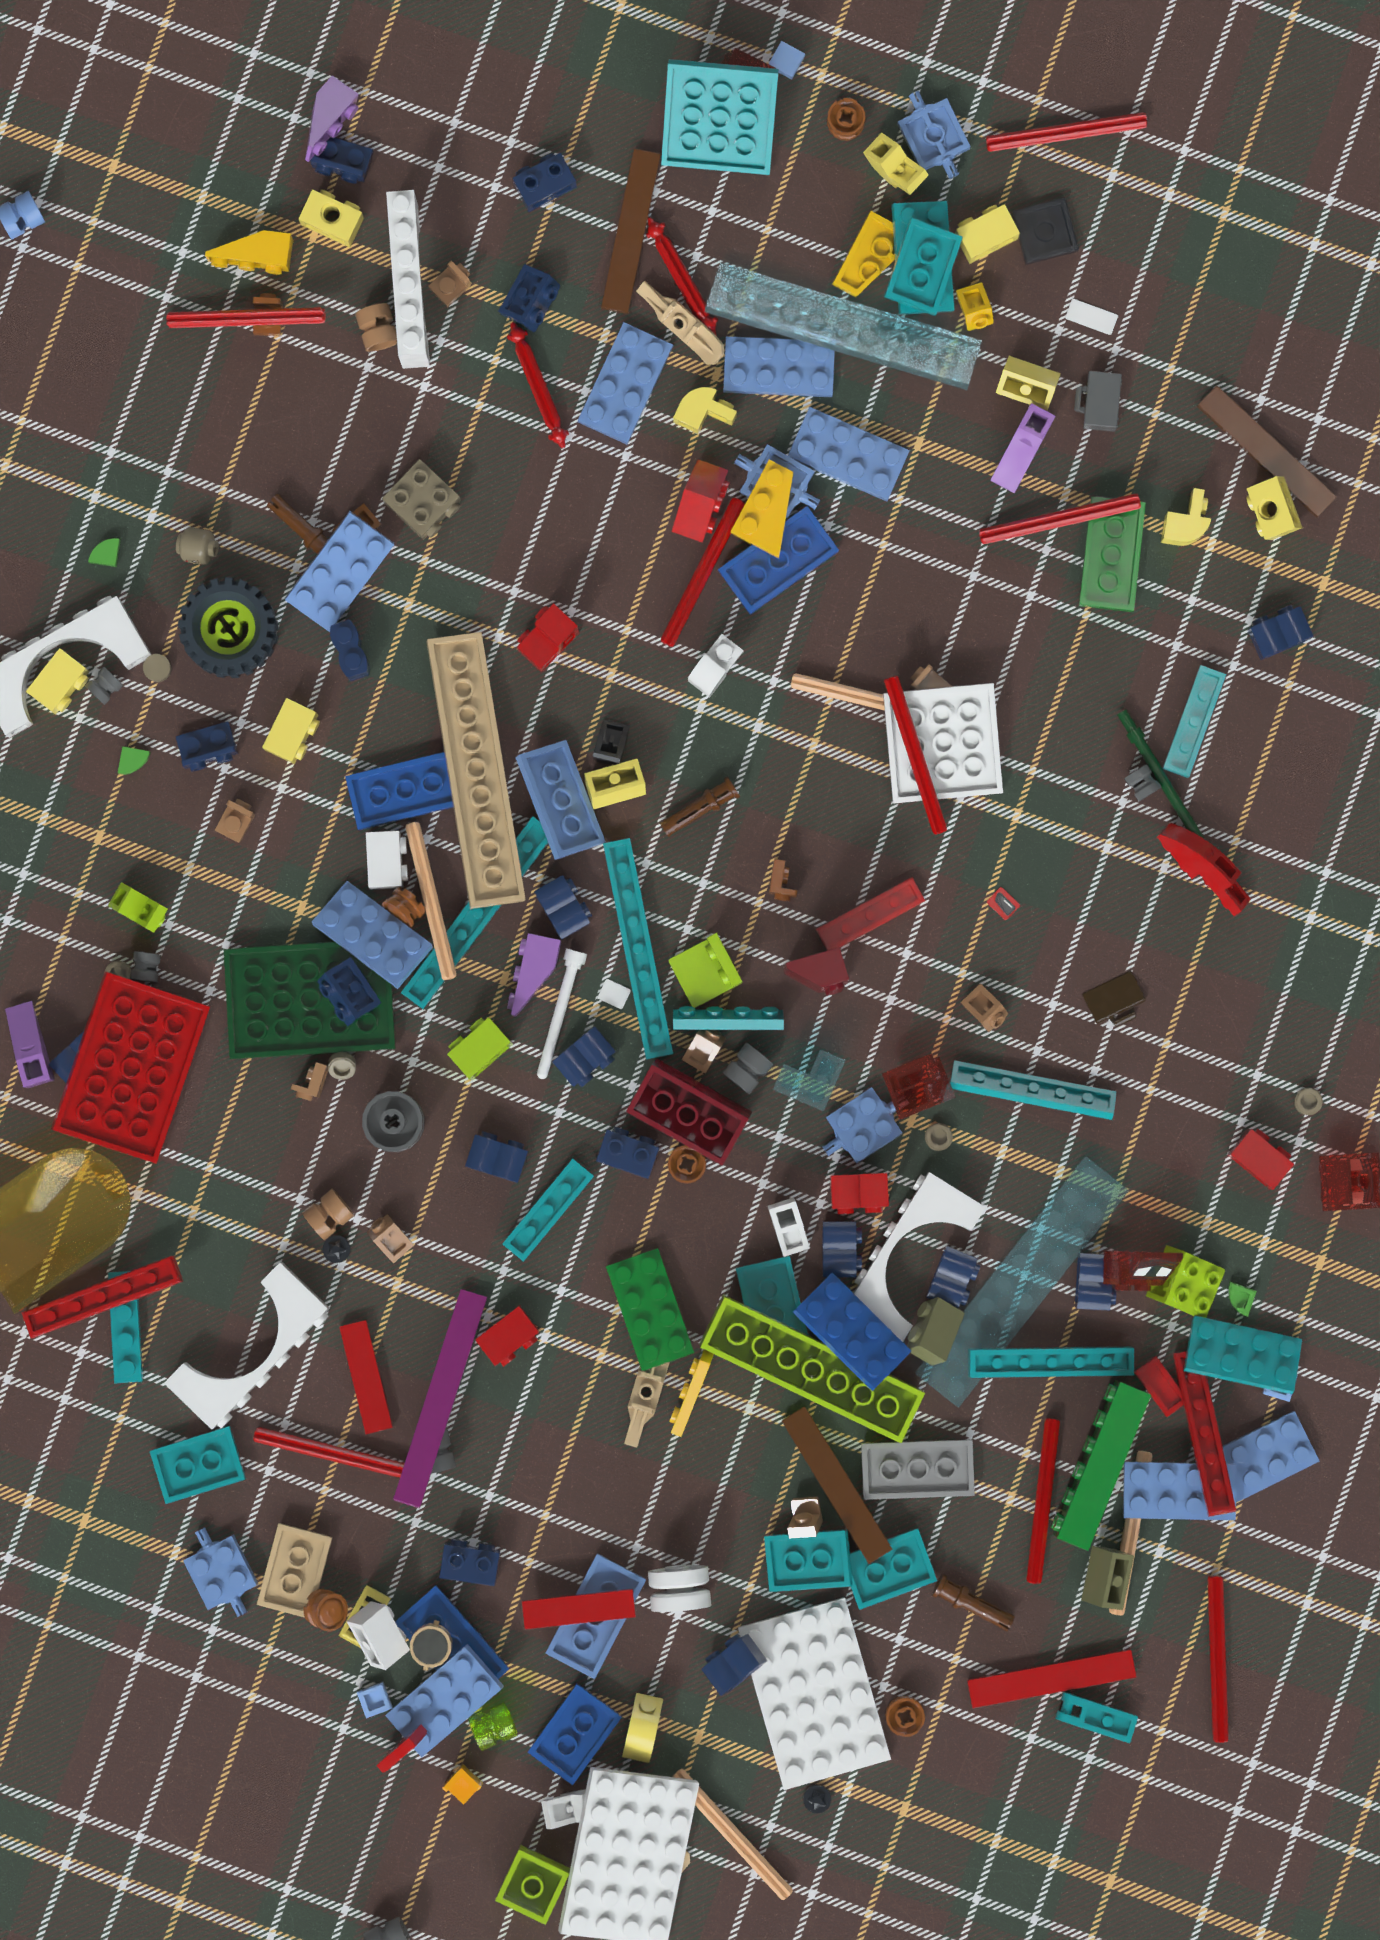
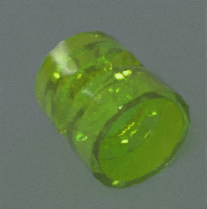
(500, 1719)

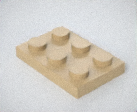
(293, 1569)

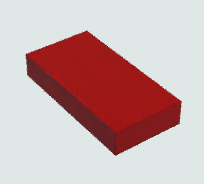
(1160, 1386)
(402, 1748)

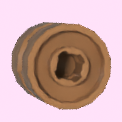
(377, 329)
(328, 1214)

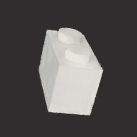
(385, 859)
(378, 1635)

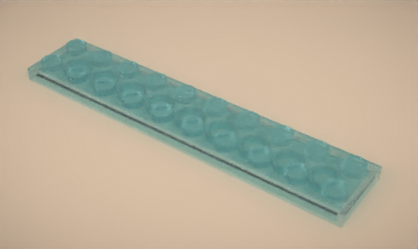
(843, 326)
(1027, 1274)

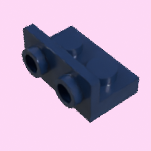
(343, 159)
(530, 297)
(207, 745)
(348, 991)

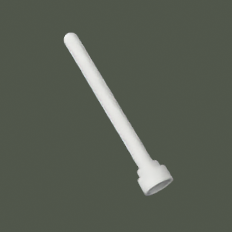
(573, 962)

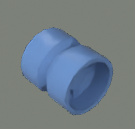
(20, 215)

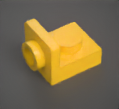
(975, 306)

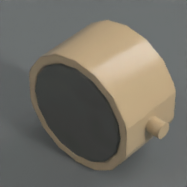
(431, 1645)

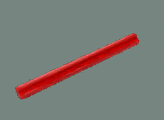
(1066, 132)
(246, 317)
(1060, 518)
(702, 573)
(915, 754)
(328, 1452)
(1043, 1501)
(1218, 1659)

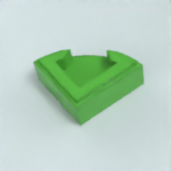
(106, 553)
(132, 760)
(1241, 1298)

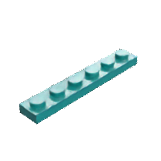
(1033, 1090)
(1050, 1362)

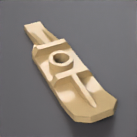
(692, 333)
(643, 1408)

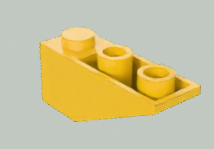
(260, 250)

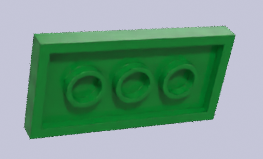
(1112, 560)
(650, 1309)

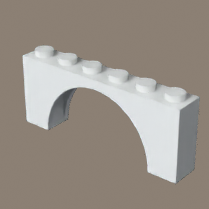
(408, 300)
(104, 625)
(931, 1203)
(216, 1397)

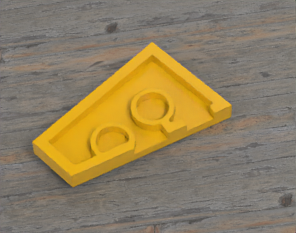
(868, 255)
(766, 509)
(690, 1392)

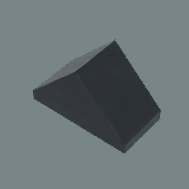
(611, 742)

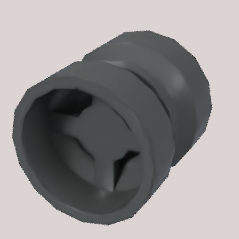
(104, 685)
(1146, 788)
(145, 967)

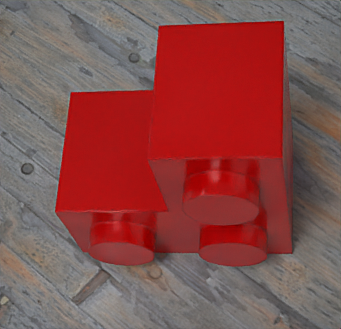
(700, 500)
(549, 637)
(859, 1191)

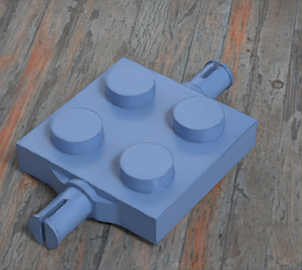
(933, 134)
(801, 476)
(863, 1126)
(220, 1572)

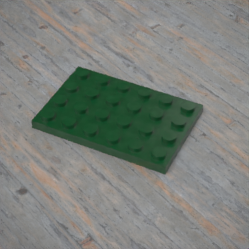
(281, 1011)

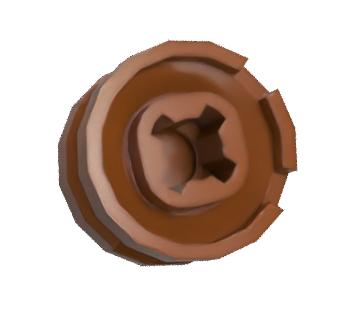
(846, 119)
(404, 906)
(686, 1164)
(326, 1610)
(905, 1716)

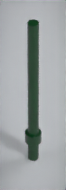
(1137, 736)

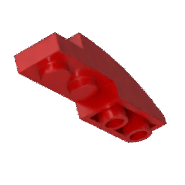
(1200, 857)

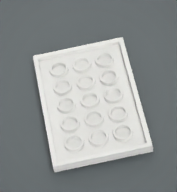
(816, 1694)
(628, 1856)

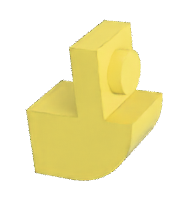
(894, 165)
(699, 404)
(1183, 528)
(642, 1727)

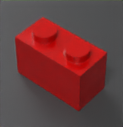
(1261, 1158)
(508, 1336)

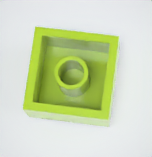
(479, 1048)
(533, 1884)

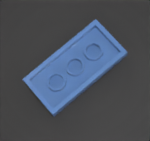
(777, 367)
(625, 383)
(848, 454)
(339, 571)
(560, 799)
(372, 934)
(1269, 1455)
(1168, 1491)
(588, 1644)
(445, 1699)

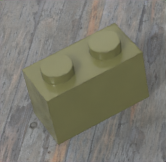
(934, 1331)
(1107, 1577)

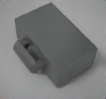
(1101, 401)

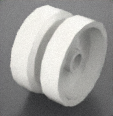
(679, 1584)

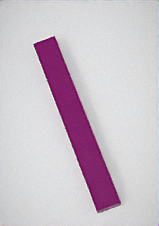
(440, 1399)

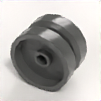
(381, 1110)

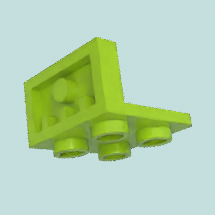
(705, 971)
(1190, 1285)

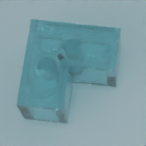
(811, 1088)

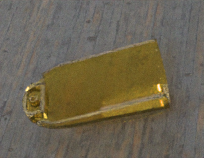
(58, 1221)

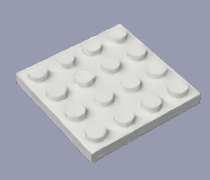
(956, 739)

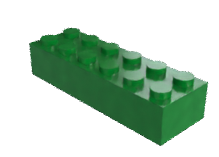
(1101, 1464)

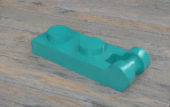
(1098, 1717)

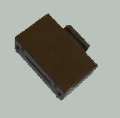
(1114, 998)

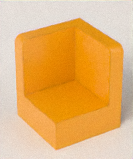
(463, 1784)

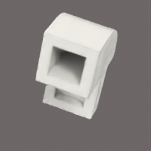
(714, 665)
(788, 1227)
(563, 1809)

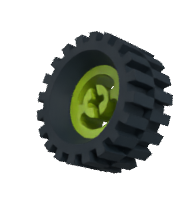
(205, 647)

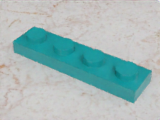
(1194, 721)
(718, 1019)
(548, 1210)
(126, 1340)

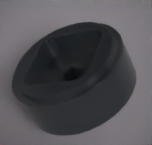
(336, 1249)
(817, 1798)

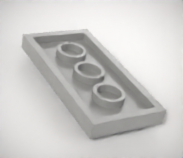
(917, 1469)

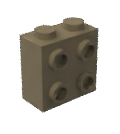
(422, 500)

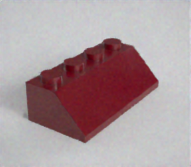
(820, 971)
(689, 1111)

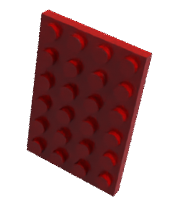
(130, 1067)

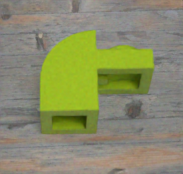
(138, 907)

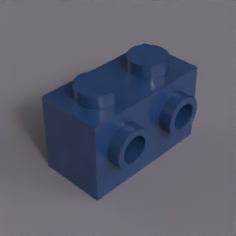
(544, 181)
(628, 1153)
(470, 1563)

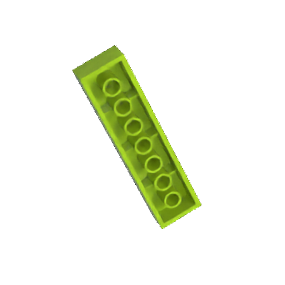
(808, 1368)

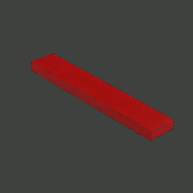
(102, 1296)
(1205, 1439)
(1051, 1678)

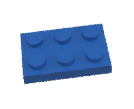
(574, 1734)

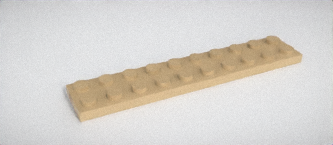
(475, 770)

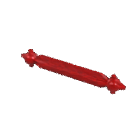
(680, 274)
(537, 385)

